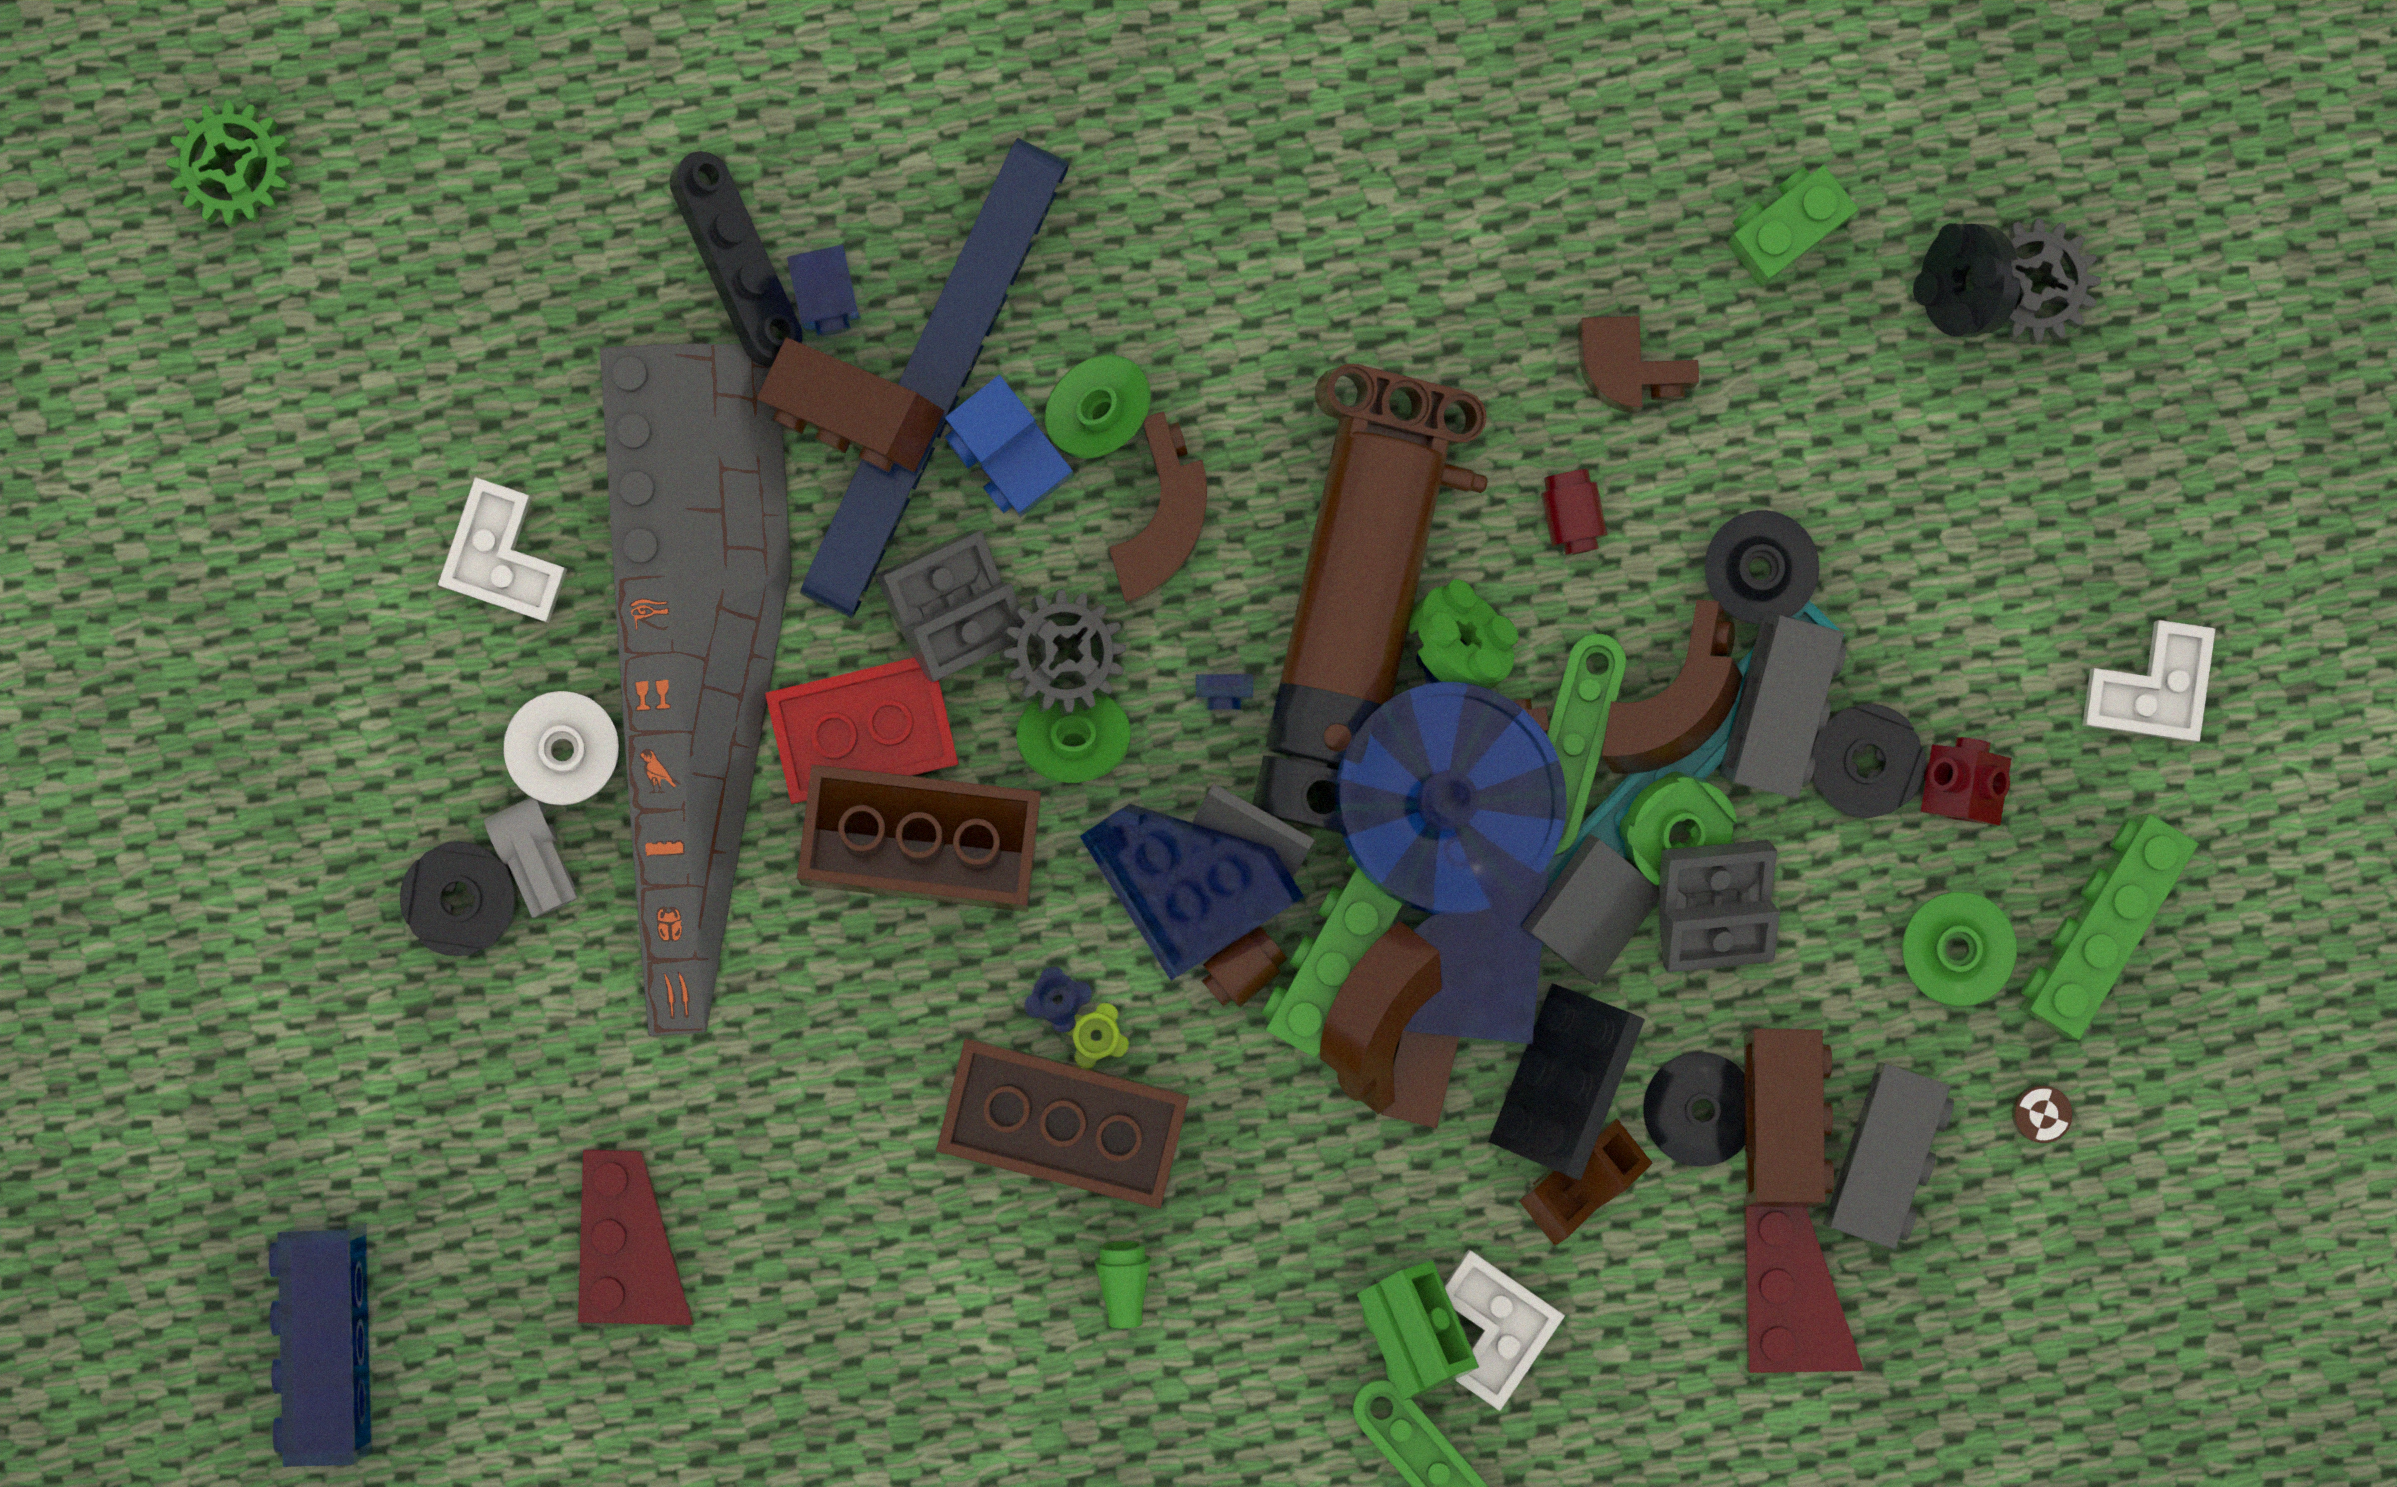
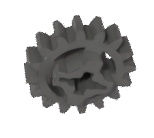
(2061, 289)
(1079, 668)

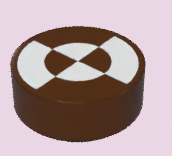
(2042, 1114)

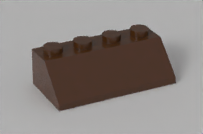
(919, 838)

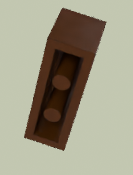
(849, 407)
(1787, 1118)

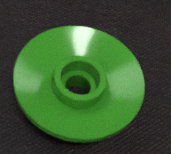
(1086, 393)
(1047, 738)
(1989, 952)

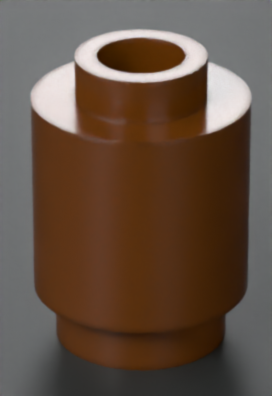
(1243, 967)

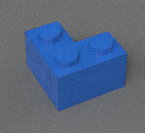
(1008, 446)

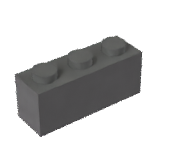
(1783, 705)
(1889, 1156)

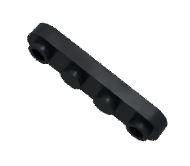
(734, 256)

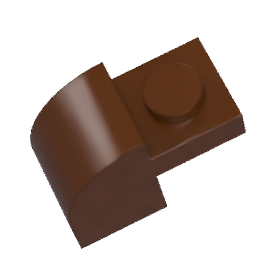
(1614, 366)
(1564, 1203)

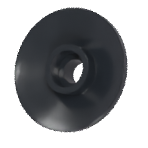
(1779, 542)
(1670, 1104)

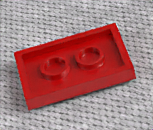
(863, 721)

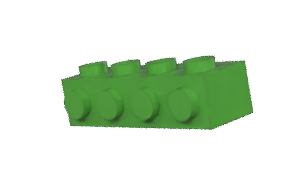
(1352, 925)
(2107, 926)

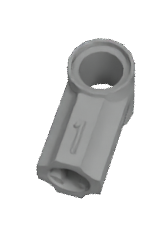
(530, 851)

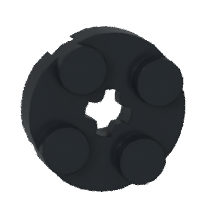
(1944, 273)
(1896, 748)
(434, 920)

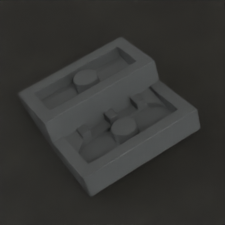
(950, 604)
(1239, 818)
(1717, 905)
(1592, 909)

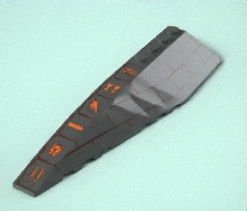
(698, 636)

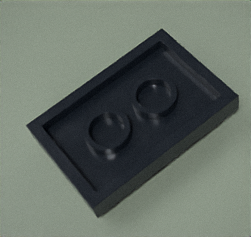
(1566, 1081)

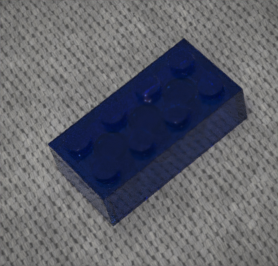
(322, 1345)

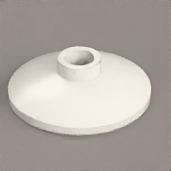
(555, 719)

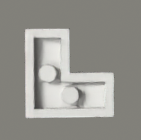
(484, 556)
(2166, 700)
(1513, 1326)

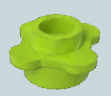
(1111, 1042)

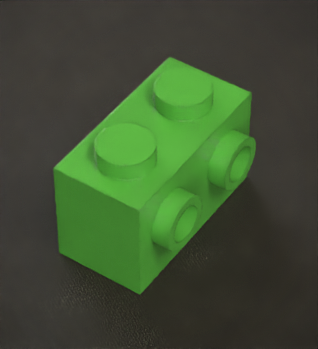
(1792, 225)

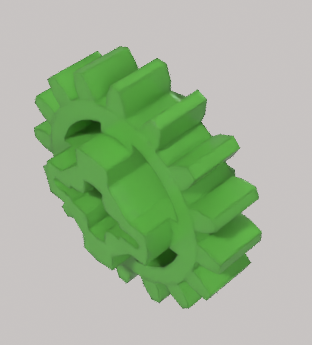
(206, 172)

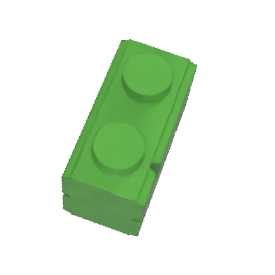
(1417, 1330)

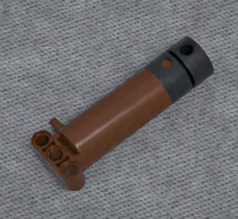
(1359, 579)

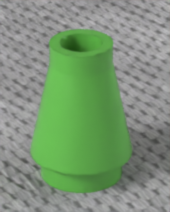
(1123, 1281)

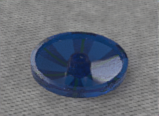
(1451, 798)

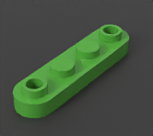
(1581, 723)
(1412, 1440)

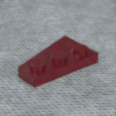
(624, 1246)
(1790, 1297)

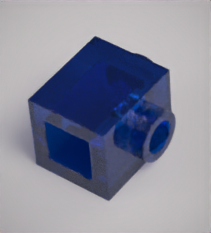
(824, 290)

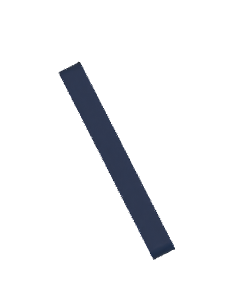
(938, 369)

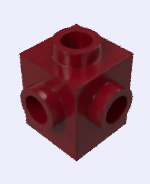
(1966, 782)

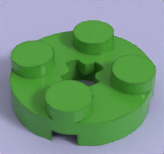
(1455, 613)
(1664, 803)

